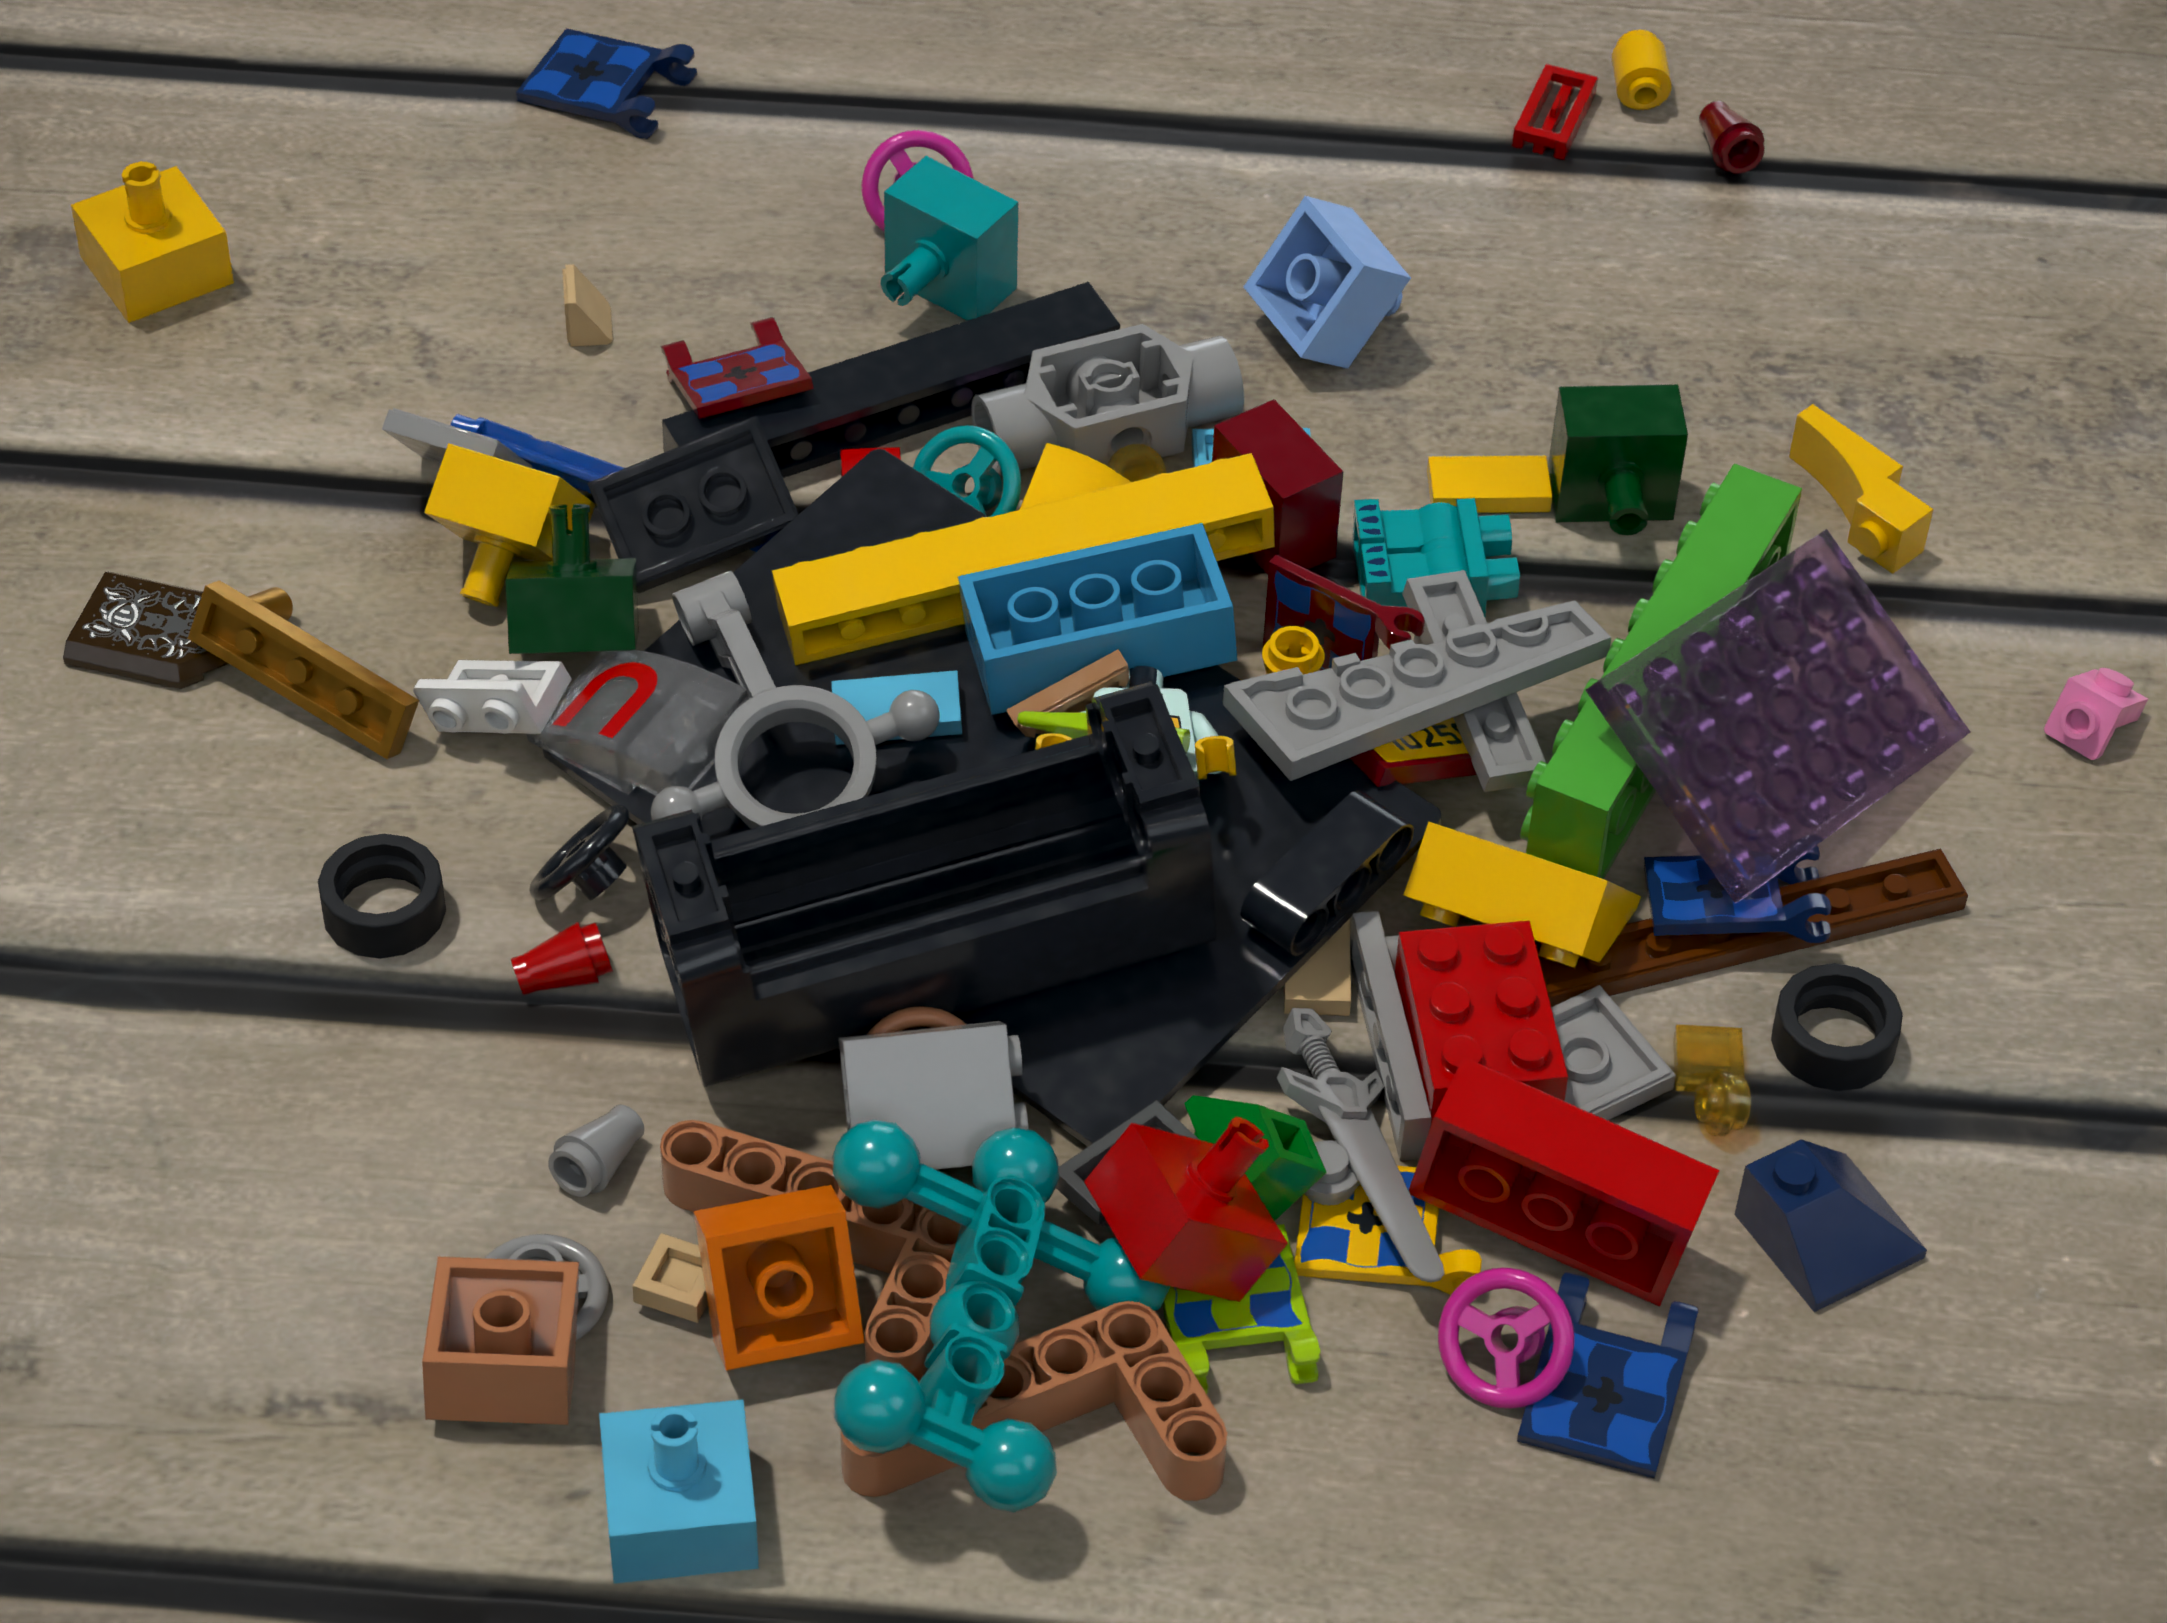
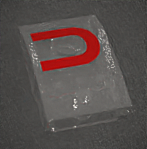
(641, 720)

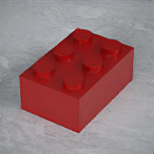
(1480, 999)

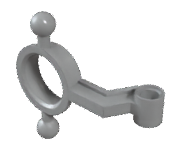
(719, 613)

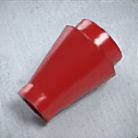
(563, 961)

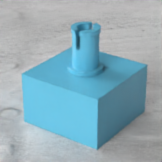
(679, 1491)

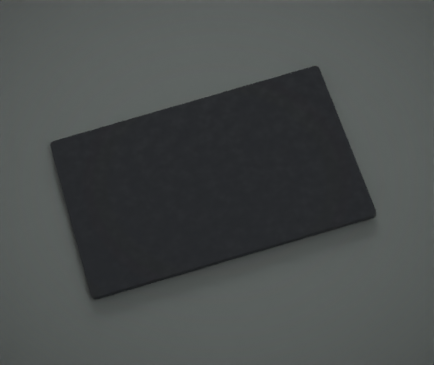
(1096, 1043)

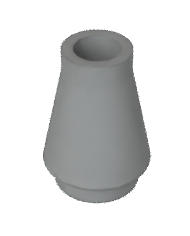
(592, 1154)

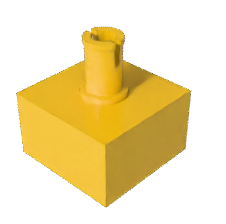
(152, 241)
(499, 509)

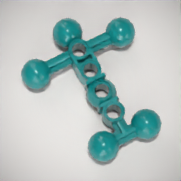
(976, 1318)

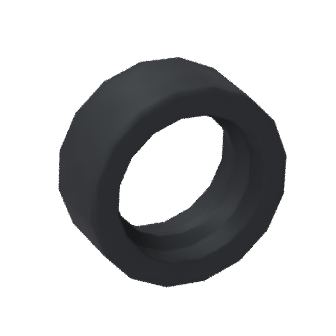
(389, 932)
(1843, 989)

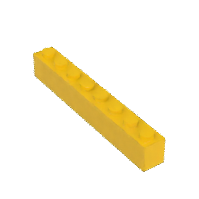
(913, 581)

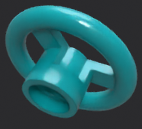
(986, 479)

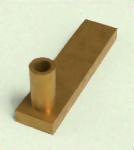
(263, 644)

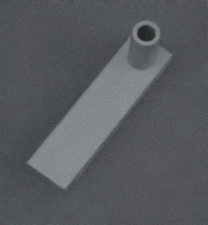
(1497, 732)
(1393, 1051)

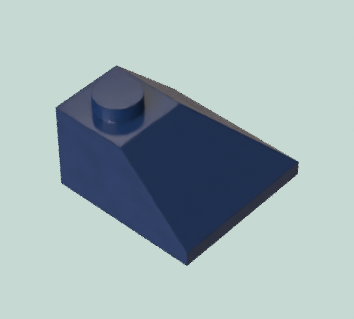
(1823, 1222)

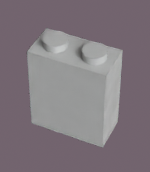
(937, 1084)

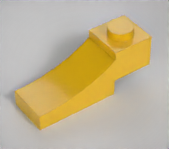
(1864, 481)

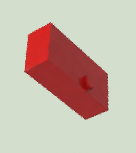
(1561, 1181)

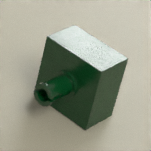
(1617, 455)
(573, 599)

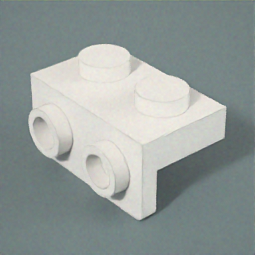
(494, 696)

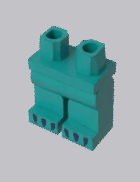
(1428, 542)

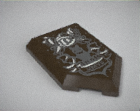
(140, 632)

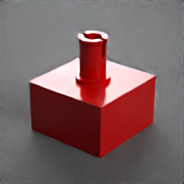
(1188, 1208)

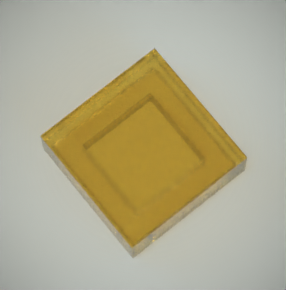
(1704, 1049)

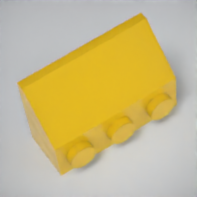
(1496, 884)

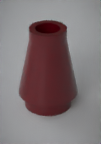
(1733, 140)

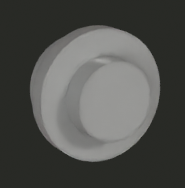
(1339, 1180)

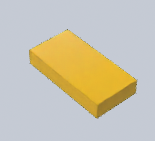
(1495, 482)

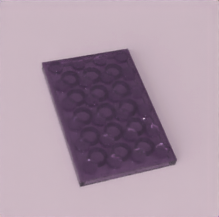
(1778, 714)

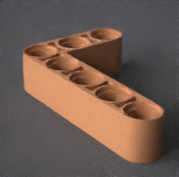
(720, 1167)
(1100, 1376)

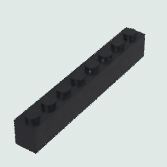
(908, 383)

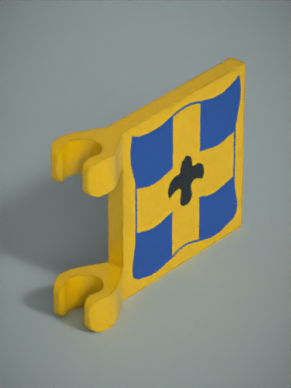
(1353, 1244)

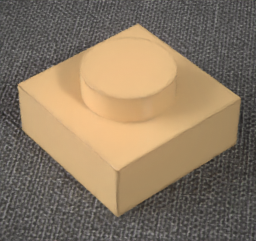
(672, 1279)

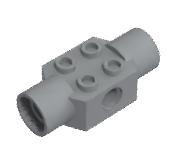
(1114, 394)

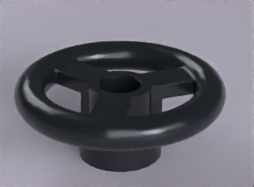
(585, 858)

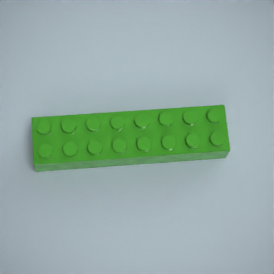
(1592, 785)

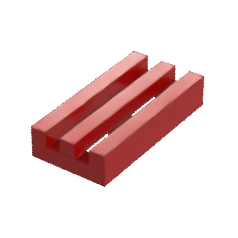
(1545, 136)

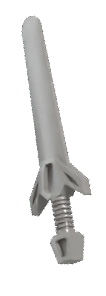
(1346, 1109)

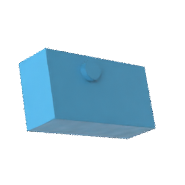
(1058, 613)

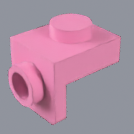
(2092, 710)

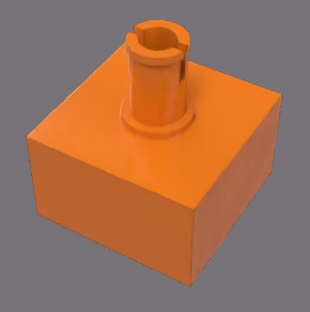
(779, 1277)

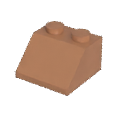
(501, 1341)

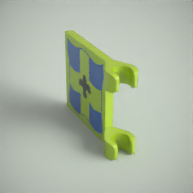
(1267, 1313)

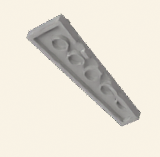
(1370, 702)

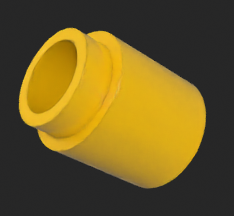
(1641, 70)

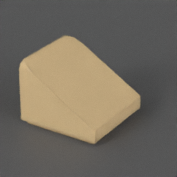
(585, 310)

